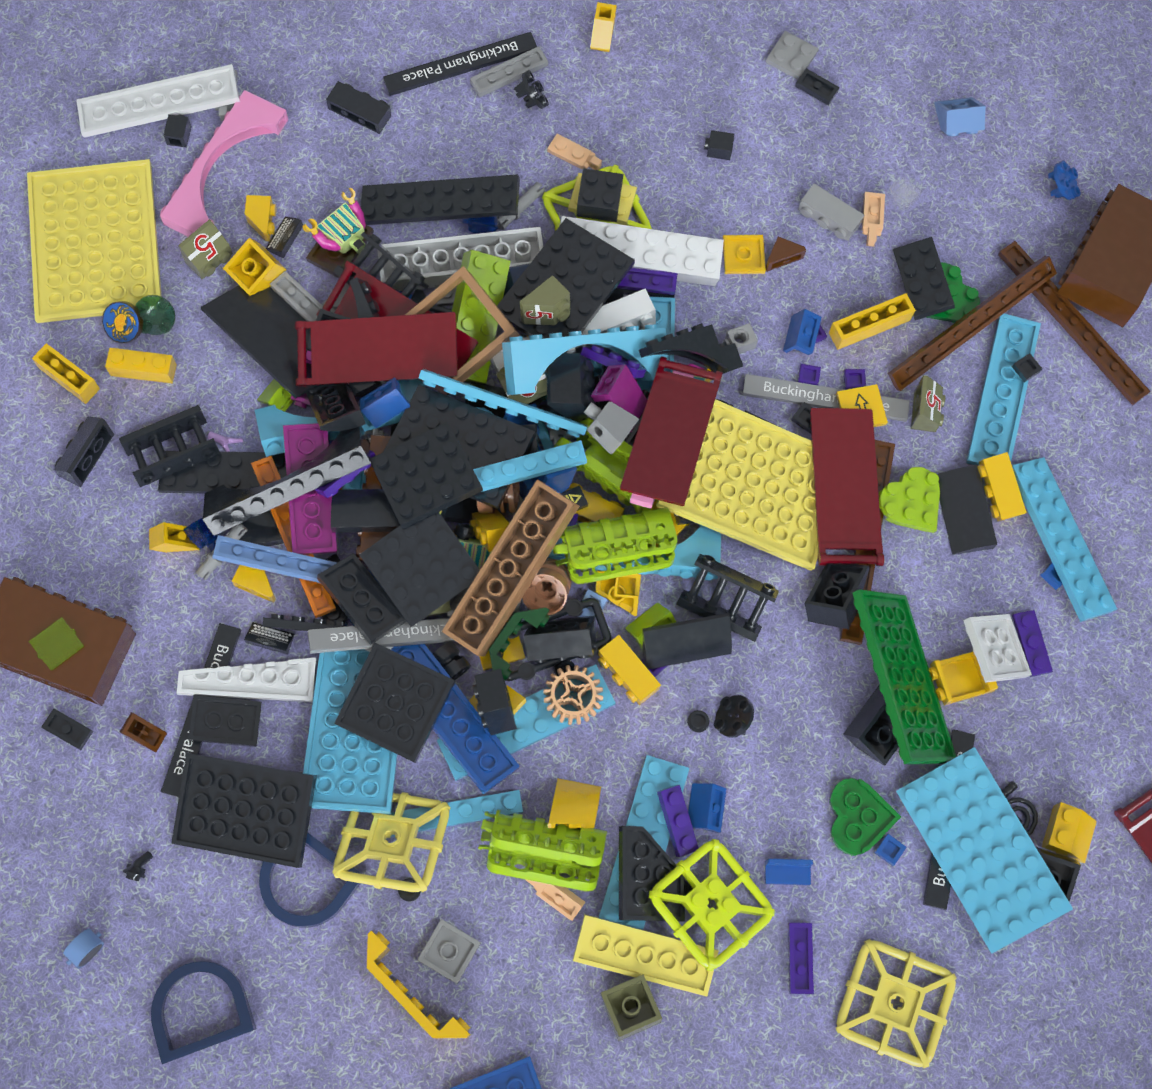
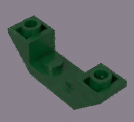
(534, 617)

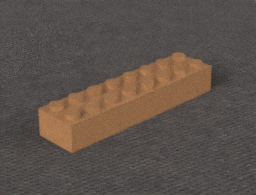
(510, 568)

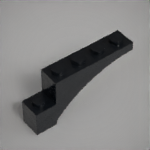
(366, 308)
(697, 345)

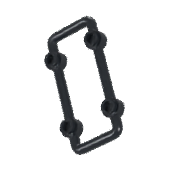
(572, 608)

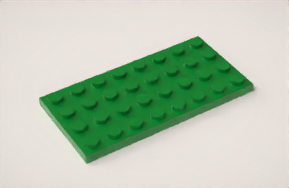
(904, 678)

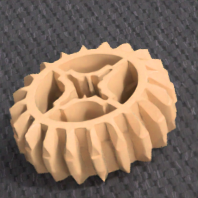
(581, 690)

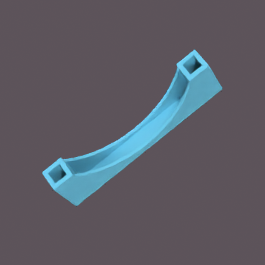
(529, 359)
(271, 421)
(703, 541)

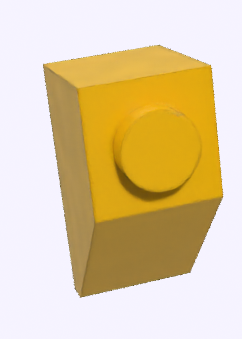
(170, 538)
(253, 581)

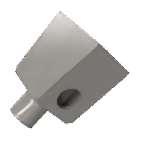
(610, 425)

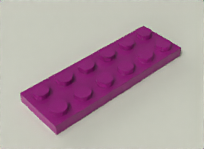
(311, 511)

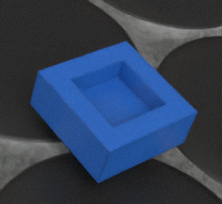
(1051, 576)
(890, 849)

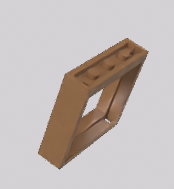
(495, 346)

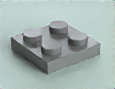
(792, 55)
(449, 951)

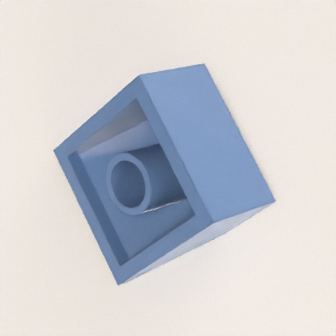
(960, 116)

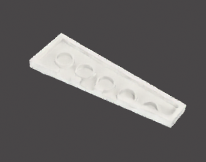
(267, 681)

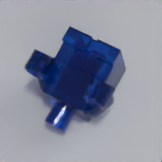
(482, 224)
(201, 535)

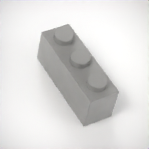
(830, 212)

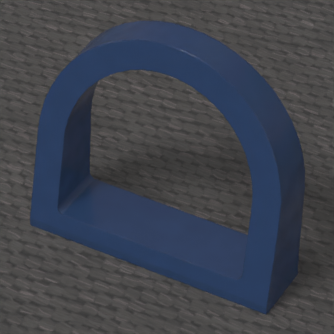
(309, 920)
(159, 1025)

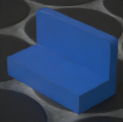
(802, 332)
(384, 403)
(707, 806)
(788, 871)

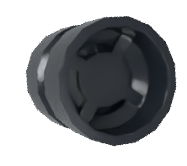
(450, 660)

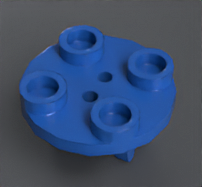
(1065, 180)

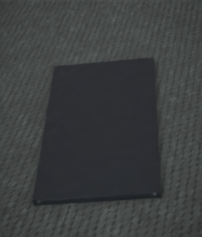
(264, 330)

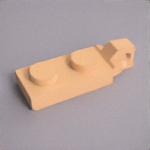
(573, 153)
(874, 216)
(559, 898)

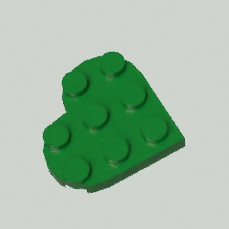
(964, 297)
(861, 816)

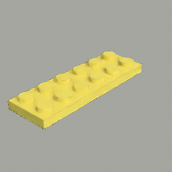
(641, 952)

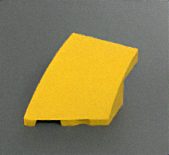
(621, 591)
(574, 804)

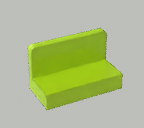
(276, 395)
(654, 616)

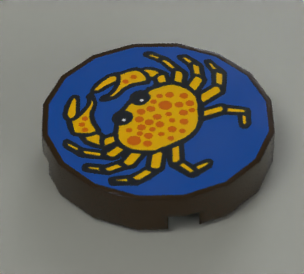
(122, 322)

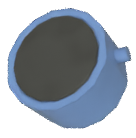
(83, 948)

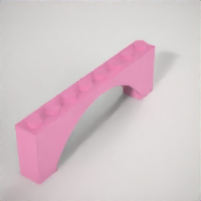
(245, 120)

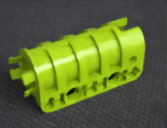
(604, 467)
(618, 541)
(543, 848)

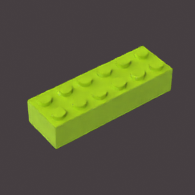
(471, 314)

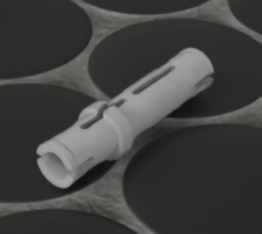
(524, 201)
(210, 564)

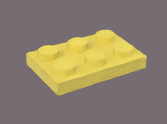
(626, 201)

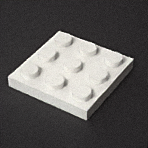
(997, 647)

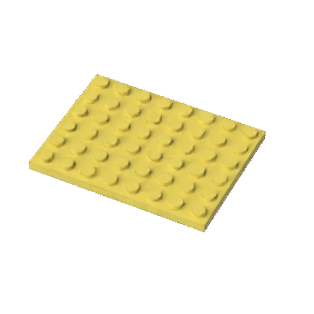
(92, 238)
(755, 486)

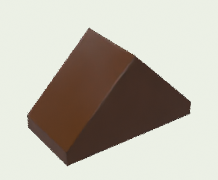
(784, 253)
(143, 732)

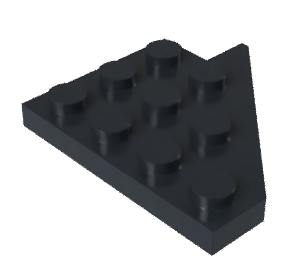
(640, 868)

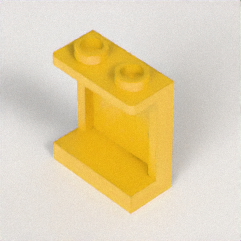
(959, 679)

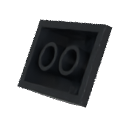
(832, 595)

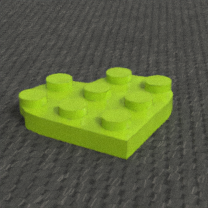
(912, 500)

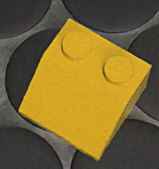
(254, 267)
(1069, 832)

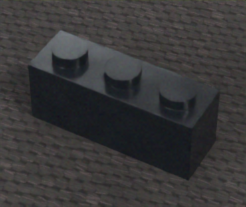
(359, 107)

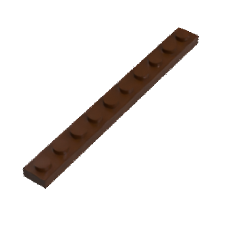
(972, 323)
(1079, 329)
(884, 461)

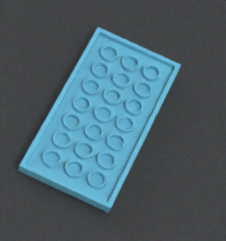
(348, 768)
(984, 850)

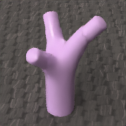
(224, 441)

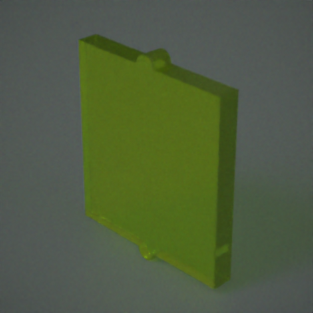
(56, 644)

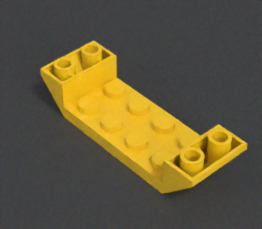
(376, 950)

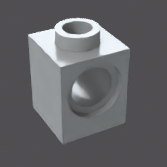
(746, 334)

